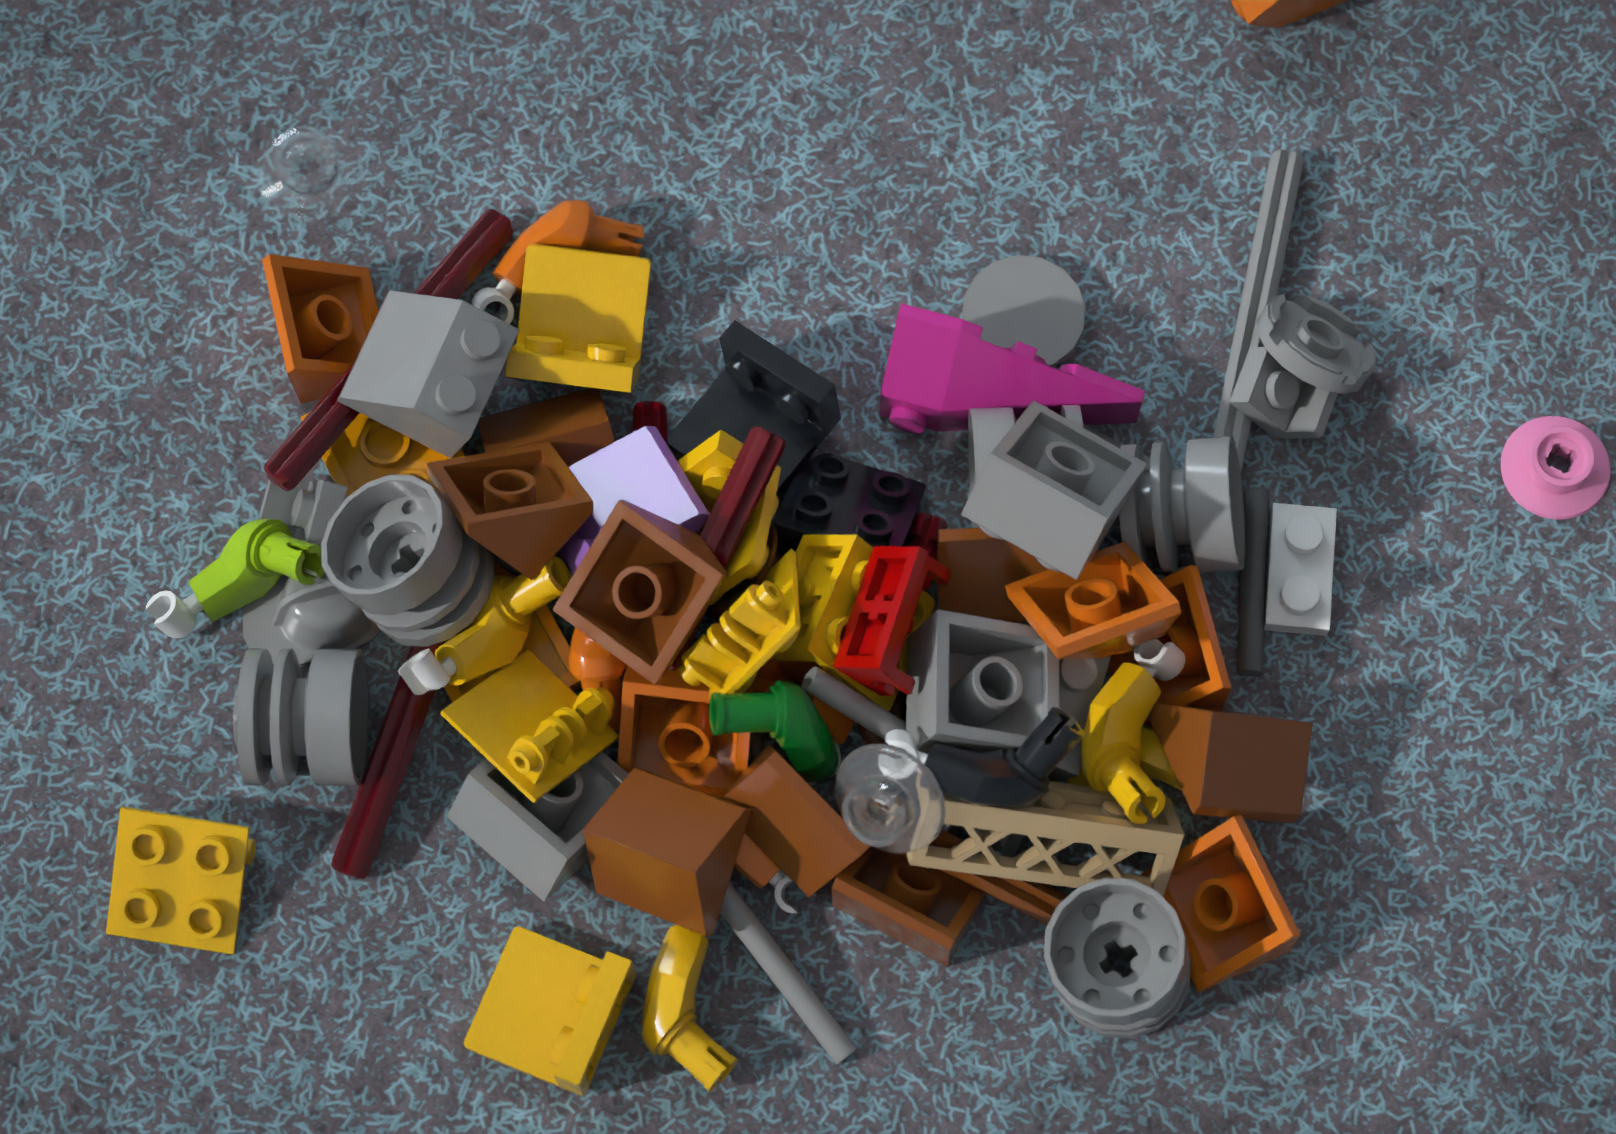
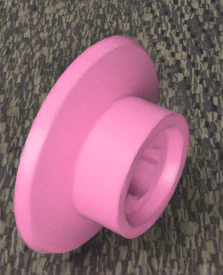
(1544, 488)

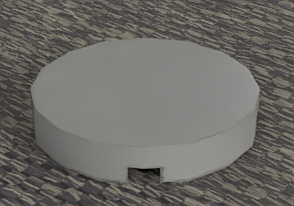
(1027, 303)
(1316, 343)

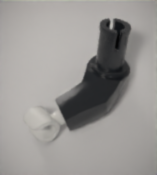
(998, 775)

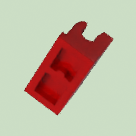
(885, 616)

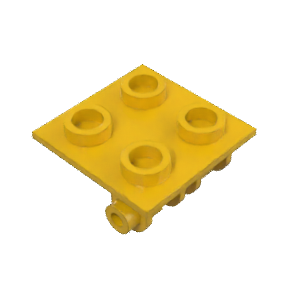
(748, 633)
(533, 724)
(178, 880)

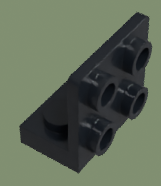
(764, 391)
(847, 499)

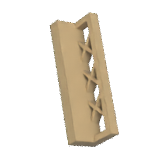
(1063, 817)

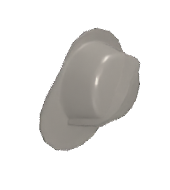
(305, 619)

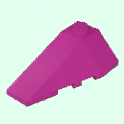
(944, 369)

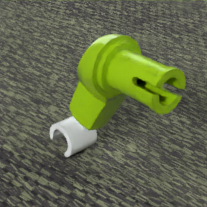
(241, 575)

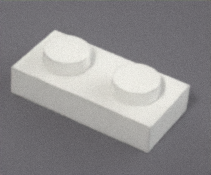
(1300, 569)

